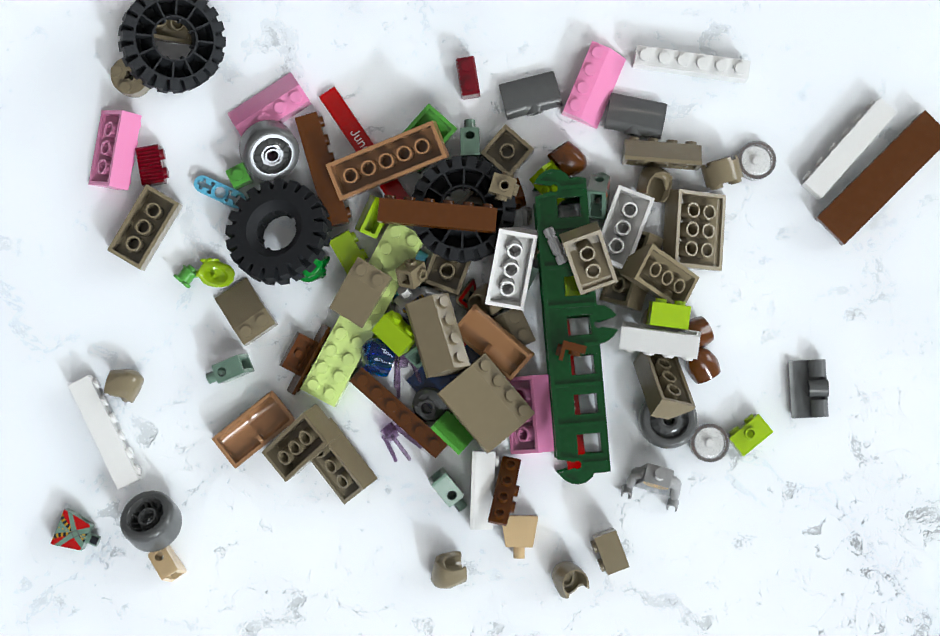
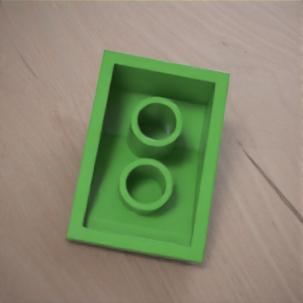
(428, 114)
(452, 432)

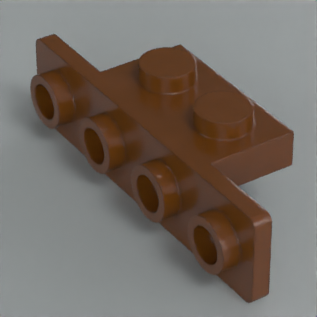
(301, 356)
(504, 491)

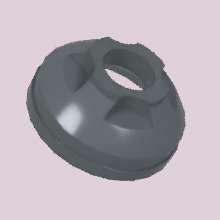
(430, 396)

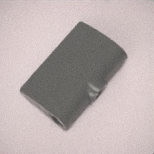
(530, 95)
(635, 116)
(808, 388)

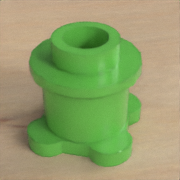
(186, 275)

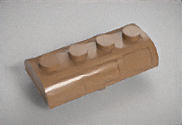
(489, 337)
(253, 429)

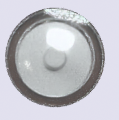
(756, 160)
(709, 443)

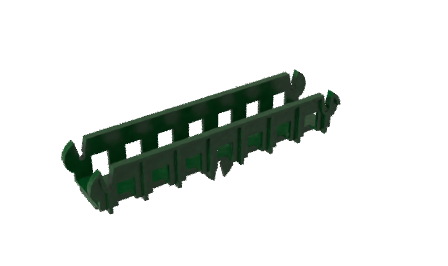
(555, 312)

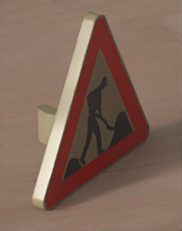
(465, 294)

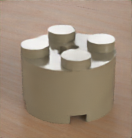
(120, 79)
(721, 172)

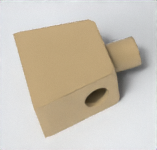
(520, 533)
(170, 566)

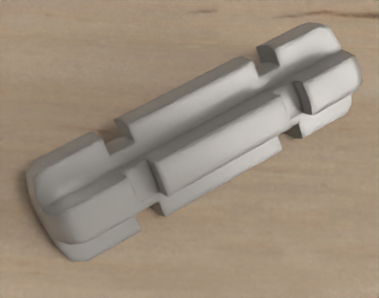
(555, 245)

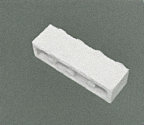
(660, 340)

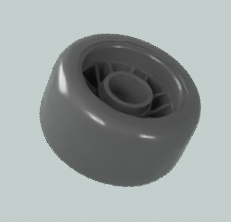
(267, 137)
(664, 435)
(151, 521)

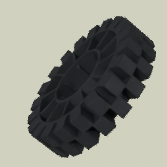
(160, 71)
(454, 175)
(262, 208)

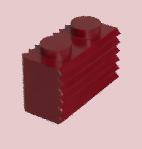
(467, 77)
(151, 165)

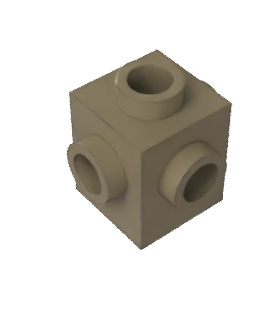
(503, 179)
(411, 273)

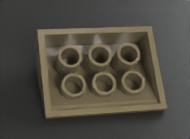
(695, 229)
(486, 403)

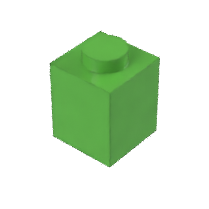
(239, 176)

